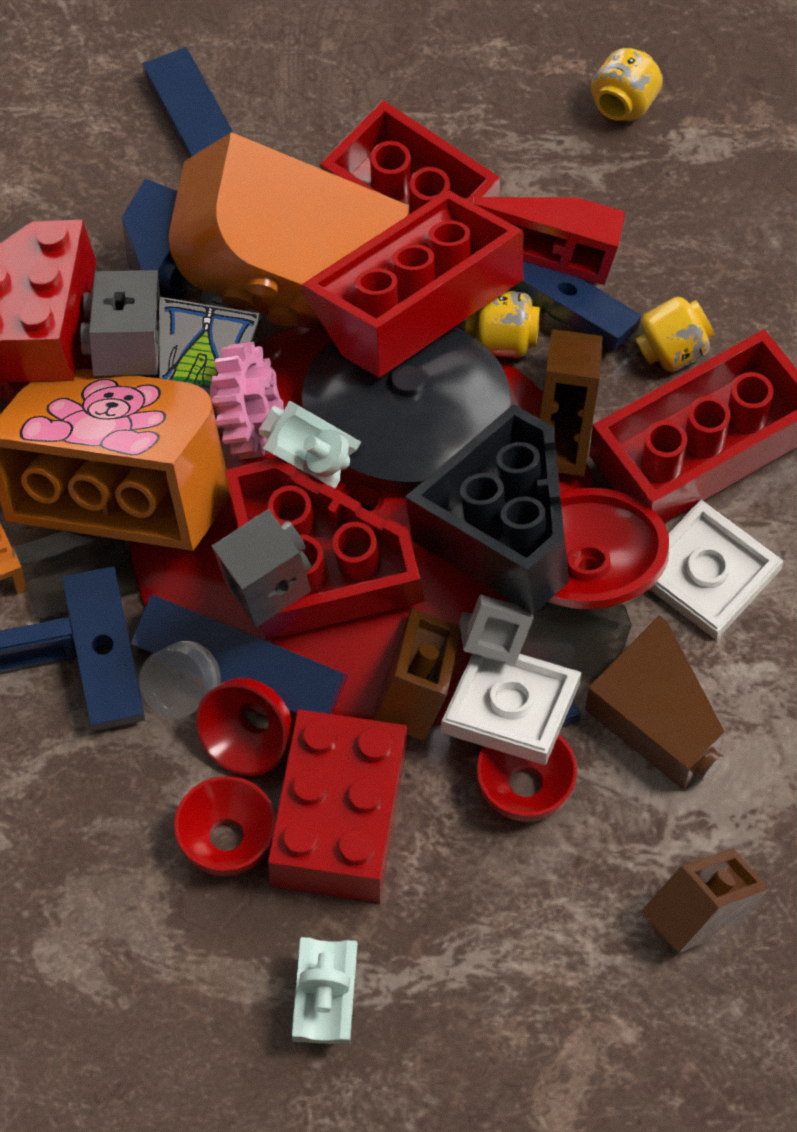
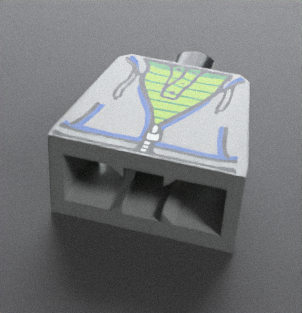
(193, 338)

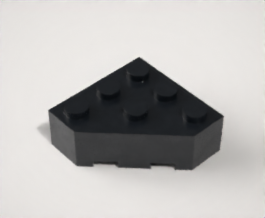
(498, 510)

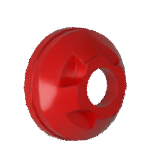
(232, 738)
(557, 781)
(219, 803)

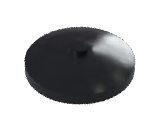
(411, 414)

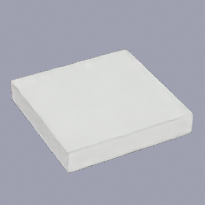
(713, 570)
(512, 705)

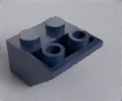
(147, 237)

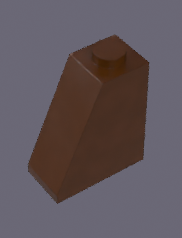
(571, 395)
(659, 707)

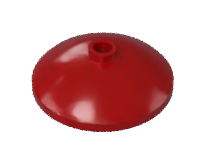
(612, 548)

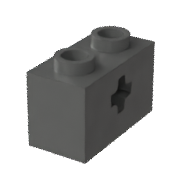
(122, 323)
(264, 566)

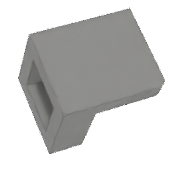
(495, 629)

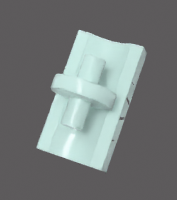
(308, 442)
(324, 991)

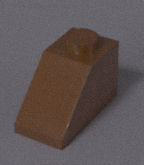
(419, 673)
(703, 899)

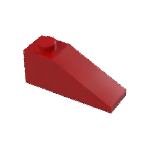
(563, 232)

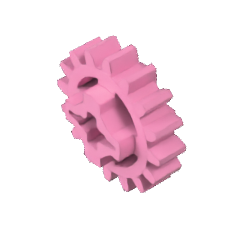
(243, 397)

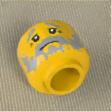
(626, 84)
(506, 325)
(674, 334)

